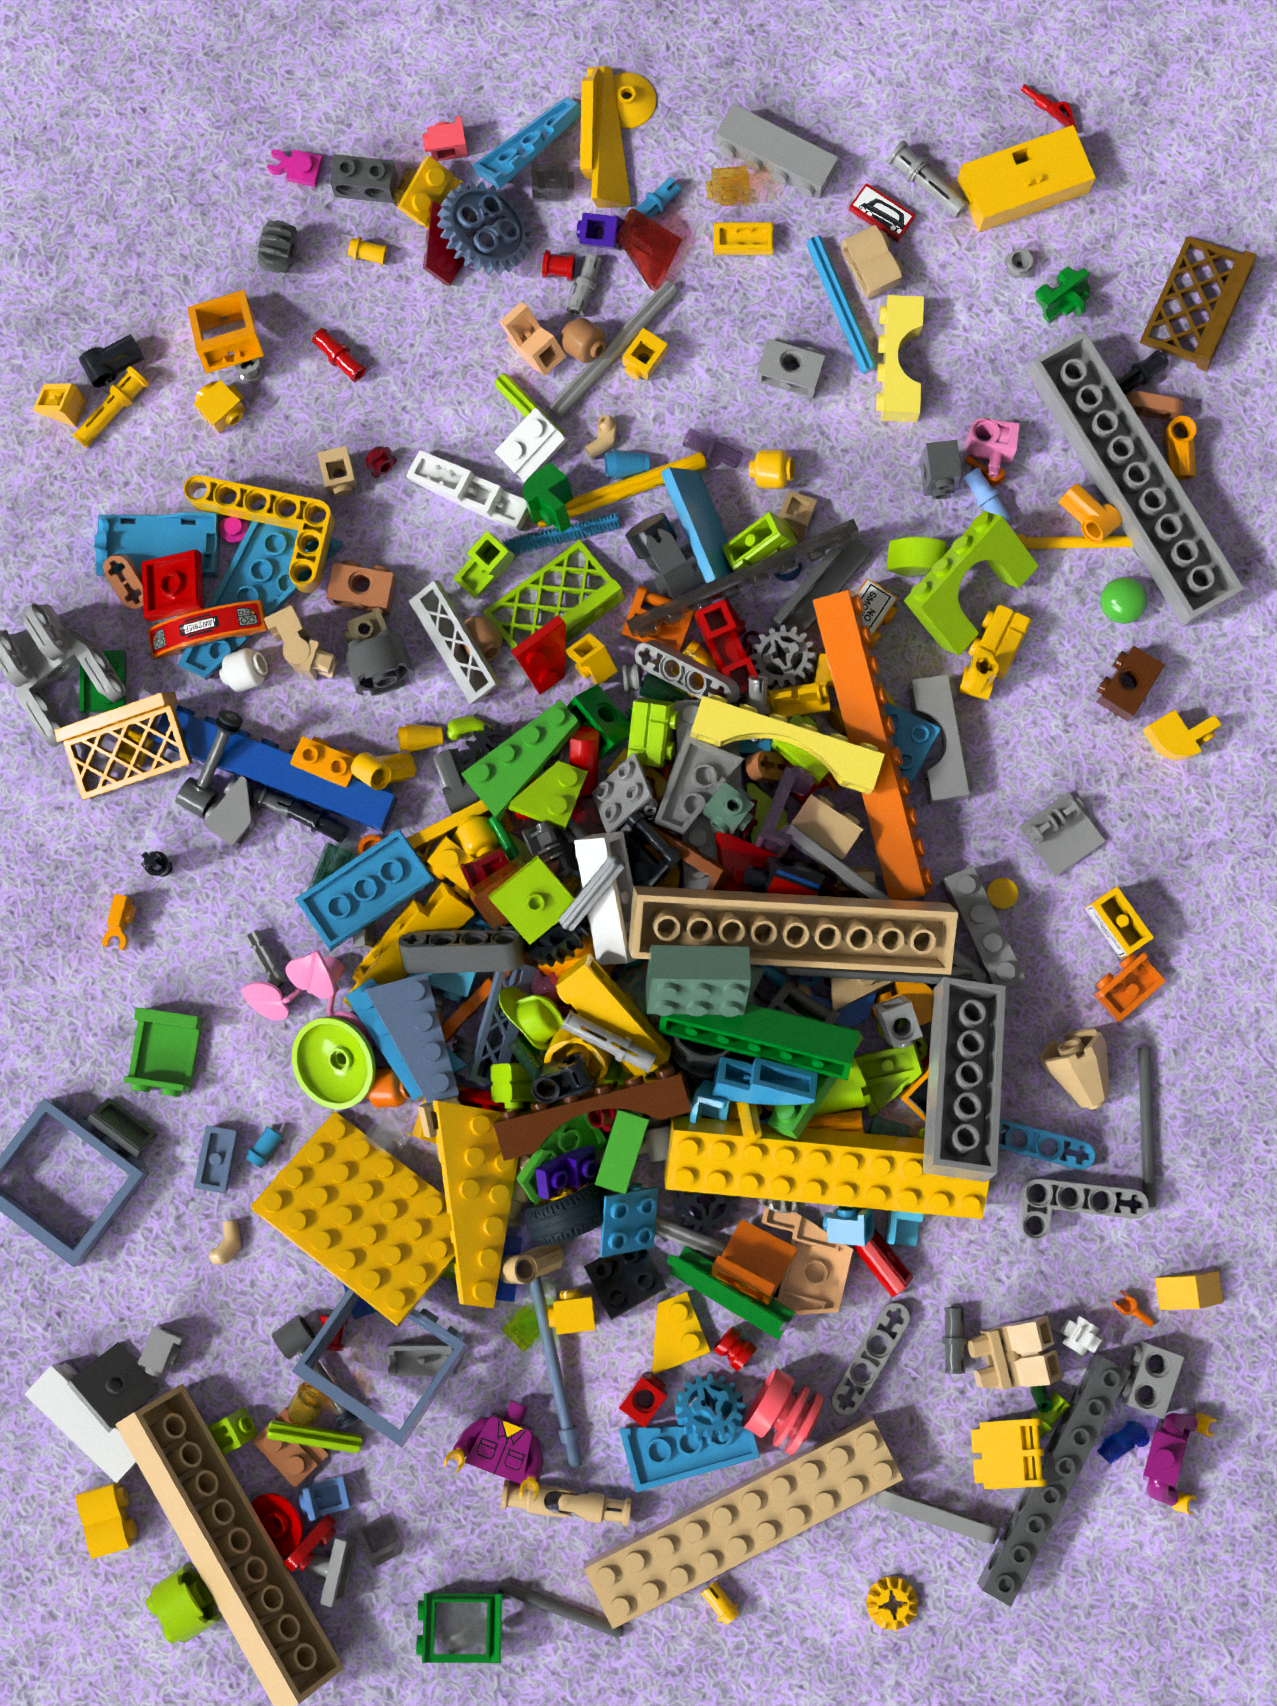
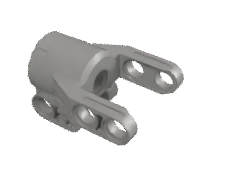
(45, 655)

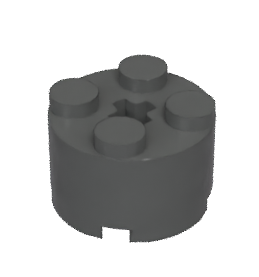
(379, 663)

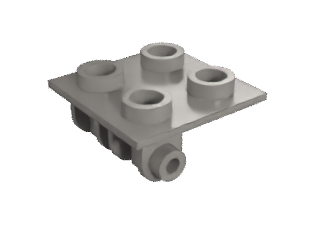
(624, 794)
(1062, 833)

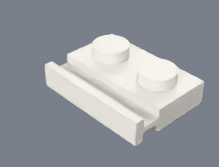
(531, 444)

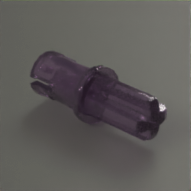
(712, 448)

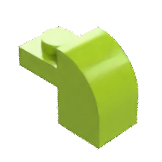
(914, 555)
(488, 561)

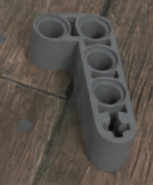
(463, 950)

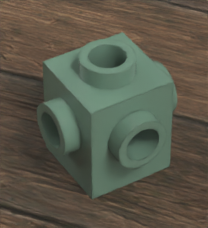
(729, 809)

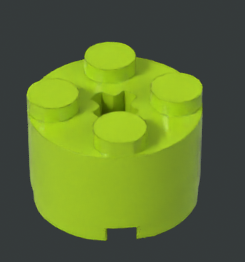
(183, 1605)

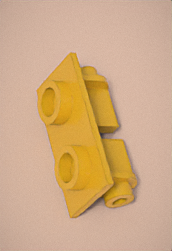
(799, 699)

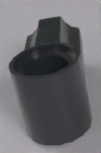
(104, 363)

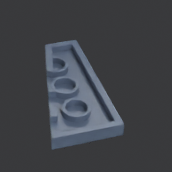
(415, 1028)

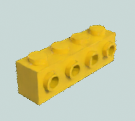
(605, 1004)

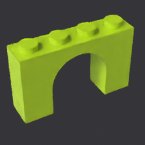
(936, 596)

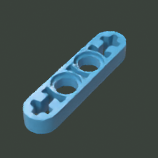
(1033, 1142)

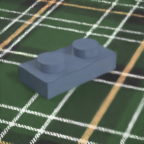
(216, 1159)

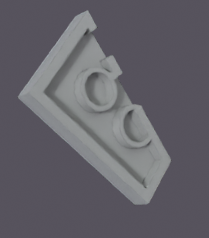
(692, 783)

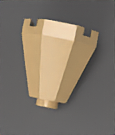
(1079, 1066)

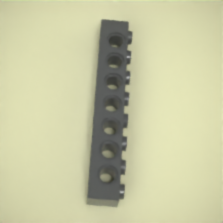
(1060, 1467)

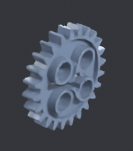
(477, 209)

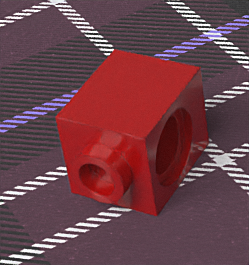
(640, 1413)

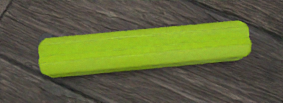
(517, 396)
(314, 1436)

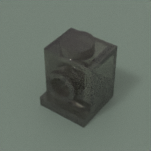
(551, 191)

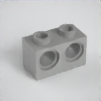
(1160, 1381)

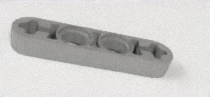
(687, 670)
(866, 1356)
(937, 1515)

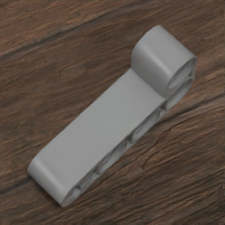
(1082, 1203)

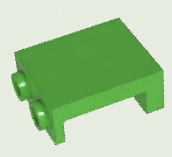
(164, 1051)

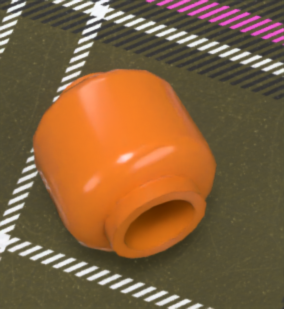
(387, 1089)

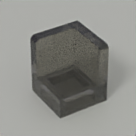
(380, 1540)

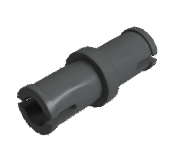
(954, 1340)

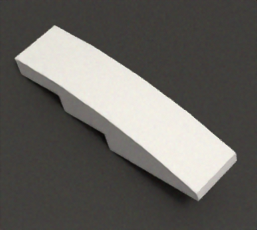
(468, 490)

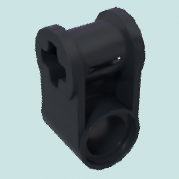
(568, 1076)

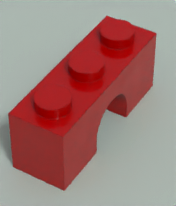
(724, 645)

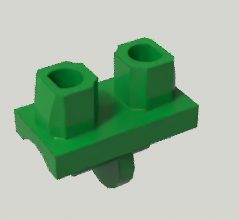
(1067, 297)

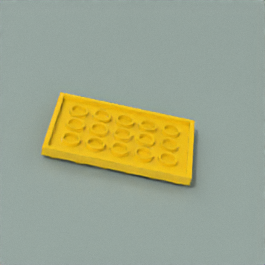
(362, 1218)

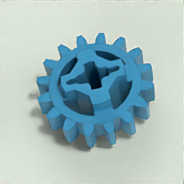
(701, 1418)

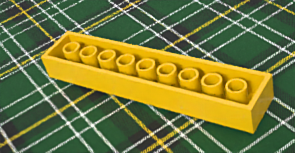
(815, 1169)

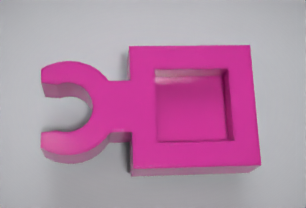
(300, 167)

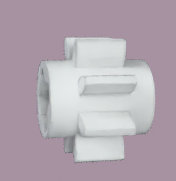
(1080, 1336)

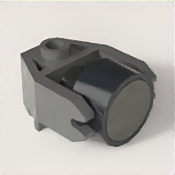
(656, 544)

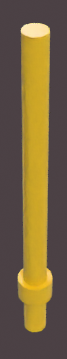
(1068, 542)

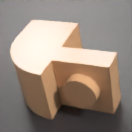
(531, 341)

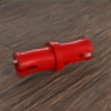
(338, 355)

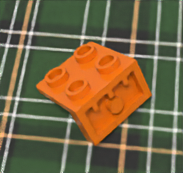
(754, 1262)

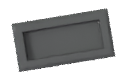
(122, 1127)

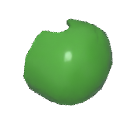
(1123, 600)

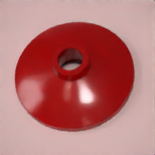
(284, 1533)

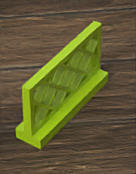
(576, 618)

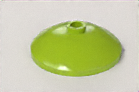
(321, 1064)

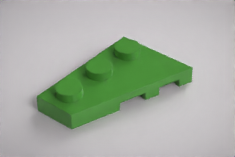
(565, 1138)

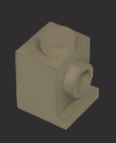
(373, 619)

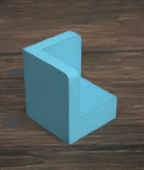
(707, 1105)
(902, 1228)

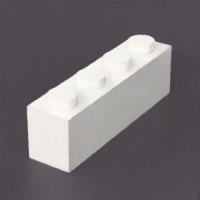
(612, 912)
(69, 1414)

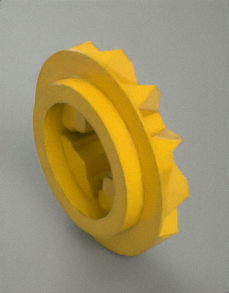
(880, 1593)

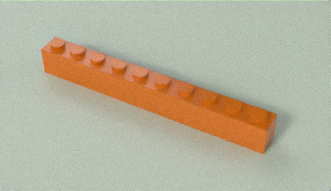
(866, 722)

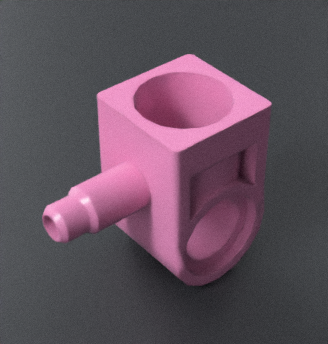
(1000, 443)

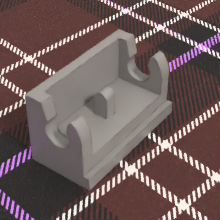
(417, 1358)

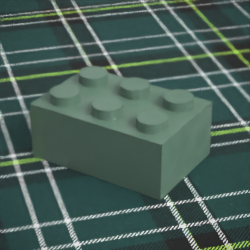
(698, 980)

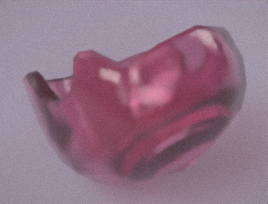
(547, 987)

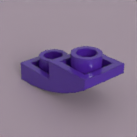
(568, 1169)

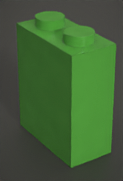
(622, 1150)

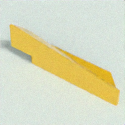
(601, 140)
(442, 912)

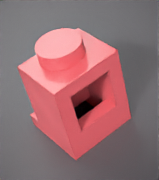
(446, 140)

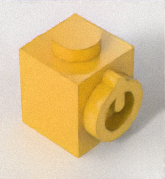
(220, 405)

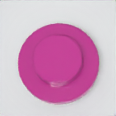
(233, 529)

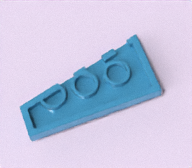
(517, 151)

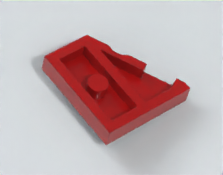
(543, 655)
(737, 856)

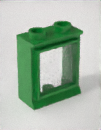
(460, 1628)

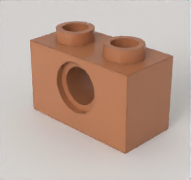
(345, 578)

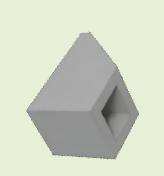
(234, 815)

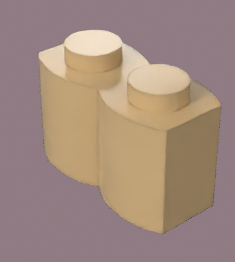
(871, 261)

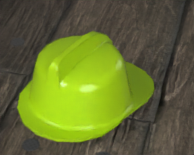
(533, 1015)

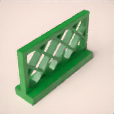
(697, 1273)

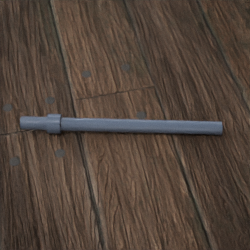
(568, 1432)

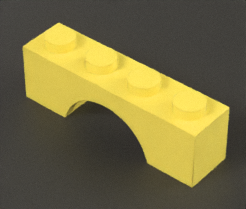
(900, 394)

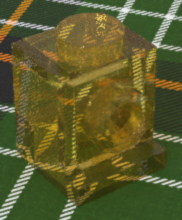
(728, 186)

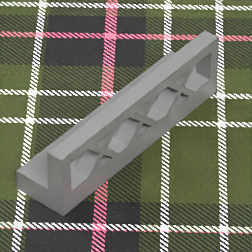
(449, 641)

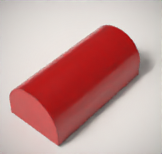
(585, 755)
(884, 1264)

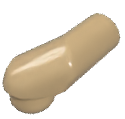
(605, 438)
(229, 1246)

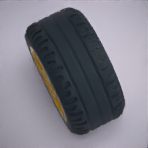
(566, 1214)

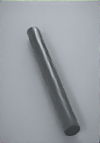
(559, 1608)

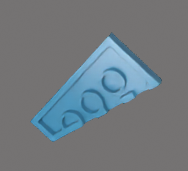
(379, 1033)
(667, 1455)

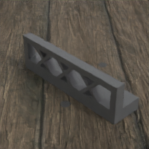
(824, 580)

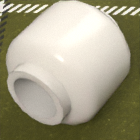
(243, 669)

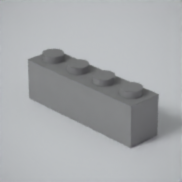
(775, 152)

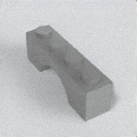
(933, 701)
(983, 927)

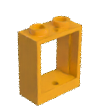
(215, 350)

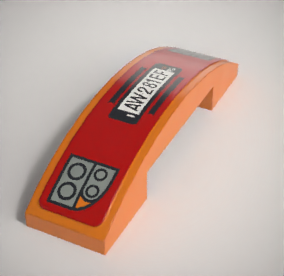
(206, 626)

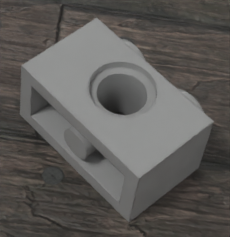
(799, 381)

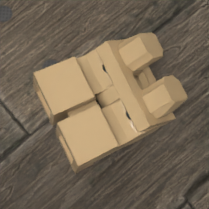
(303, 657)
(1016, 1355)

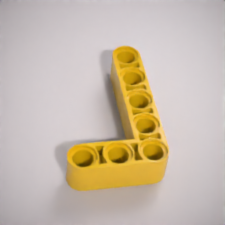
(272, 515)

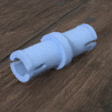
(985, 494)

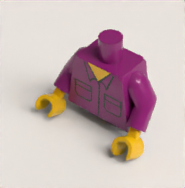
(502, 1448)
(1167, 1456)

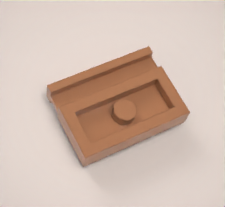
(290, 1459)

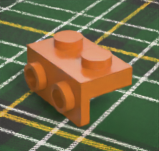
(1129, 986)

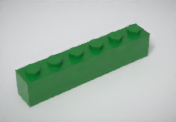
(772, 1037)

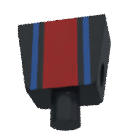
(784, 877)

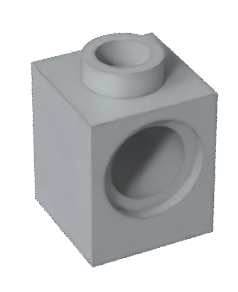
(892, 1010)

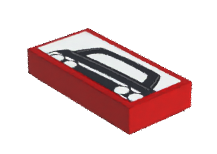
(881, 211)

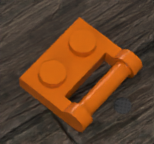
(669, 635)

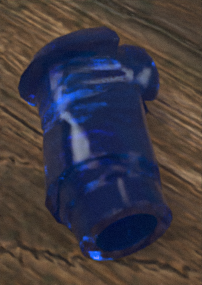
(1122, 1442)

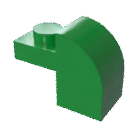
(546, 497)

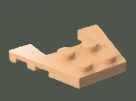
(817, 1271)

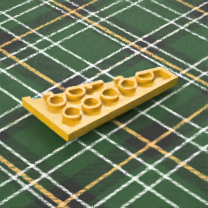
(477, 1197)

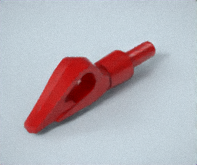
(1050, 107)

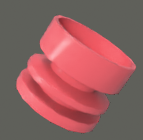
(784, 1411)

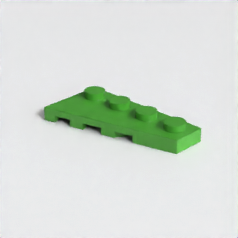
(512, 764)
(792, 1119)

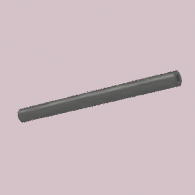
(1147, 1125)

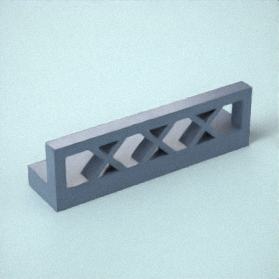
(504, 1029)

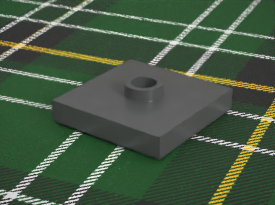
(113, 1387)

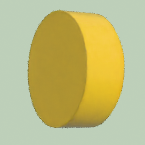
(1002, 893)

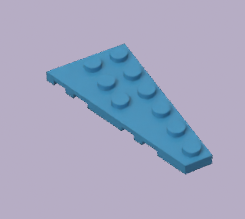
(255, 573)

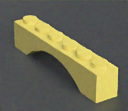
(850, 764)

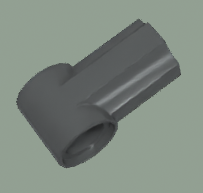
(456, 789)

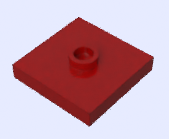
(172, 585)

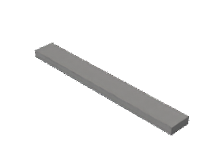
(858, 884)

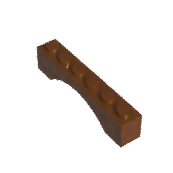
(656, 1096)

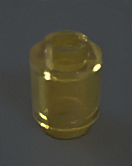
(306, 1405)

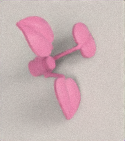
(307, 973)

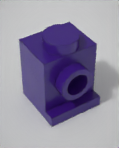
(588, 228)

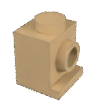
(337, 461)

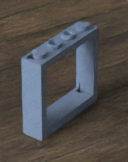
(36, 1226)
(424, 1319)

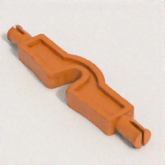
(468, 1008)

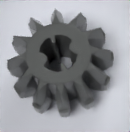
(277, 246)

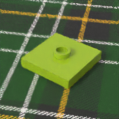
(532, 899)

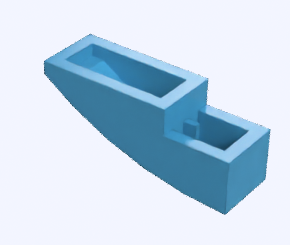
(763, 1082)

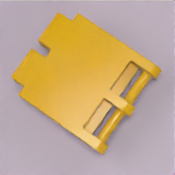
(1008, 1454)

